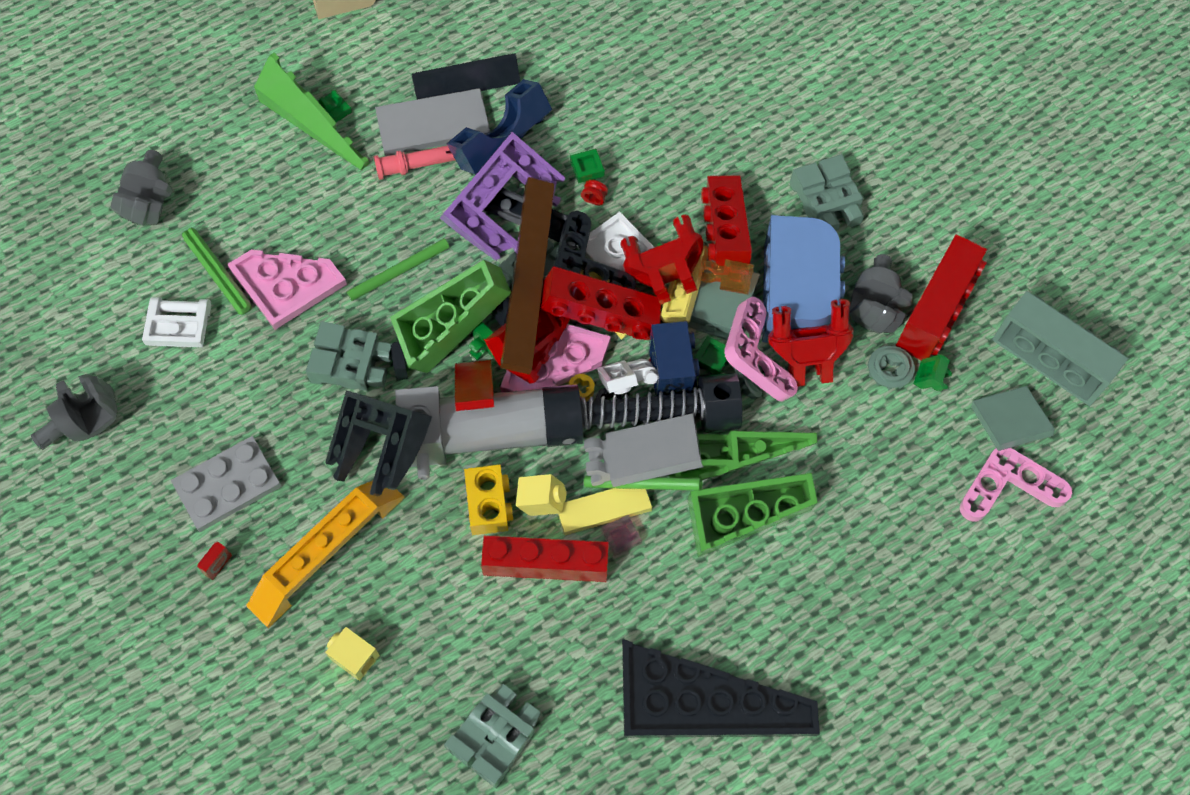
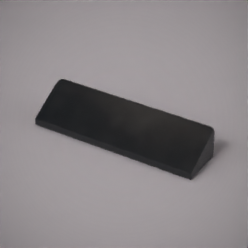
(478, 74)
(509, 206)

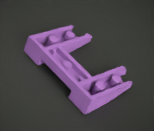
(466, 213)

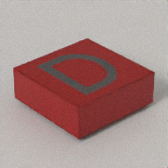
(214, 560)

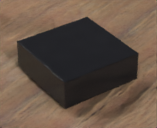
(399, 361)

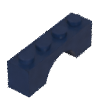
(523, 109)

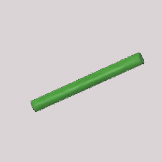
(397, 269)
(657, 483)

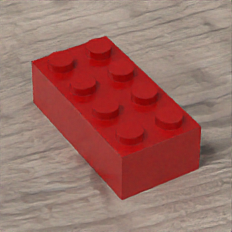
(943, 299)

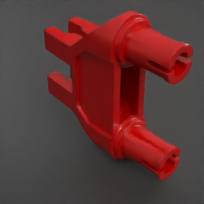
(667, 261)
(812, 345)

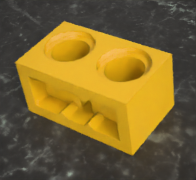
(483, 500)

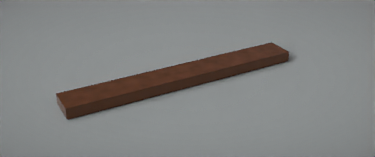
(528, 277)

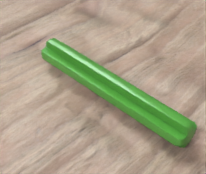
(217, 271)

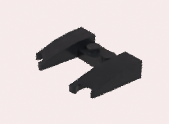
(403, 431)

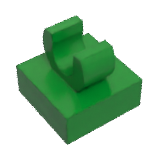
(335, 106)
(587, 166)
(478, 345)
(712, 355)
(932, 373)

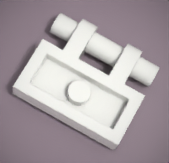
(622, 376)

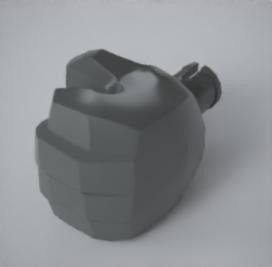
(142, 191)
(879, 297)
(78, 414)

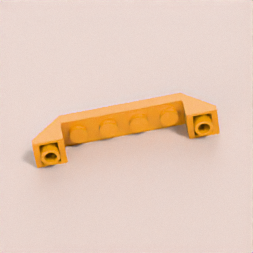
(316, 548)

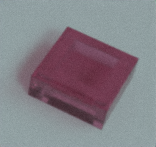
(621, 535)

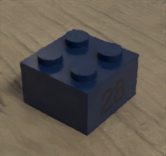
(673, 357)

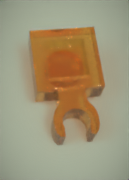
(733, 275)

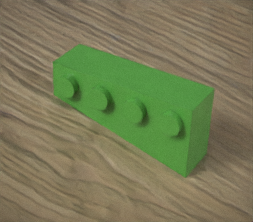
(448, 314)
(743, 509)

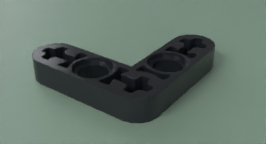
(576, 258)

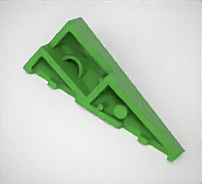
(289, 100)
(741, 449)

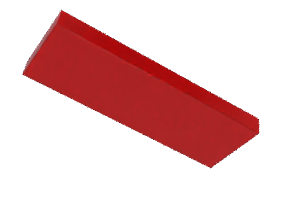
(473, 385)

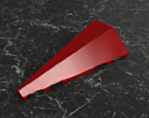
(548, 332)

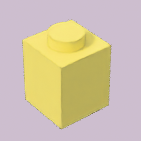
(540, 495)
(351, 653)

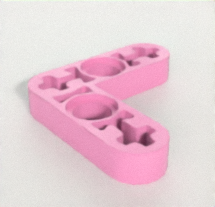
(777, 380)
(1002, 474)

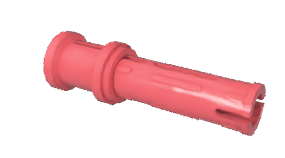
(403, 162)

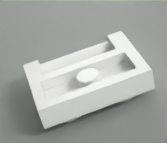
(173, 329)

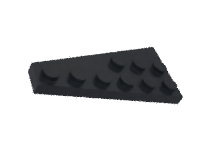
(694, 700)

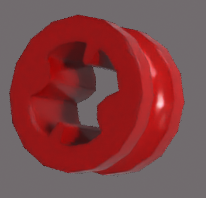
(594, 192)

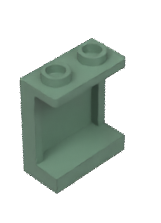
(716, 308)

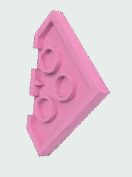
(285, 283)
(573, 354)

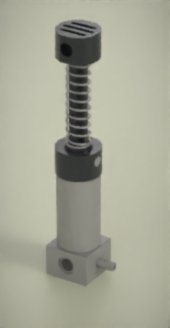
(558, 416)

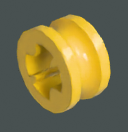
(584, 380)

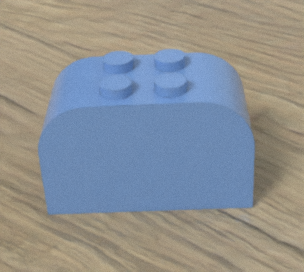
(801, 271)

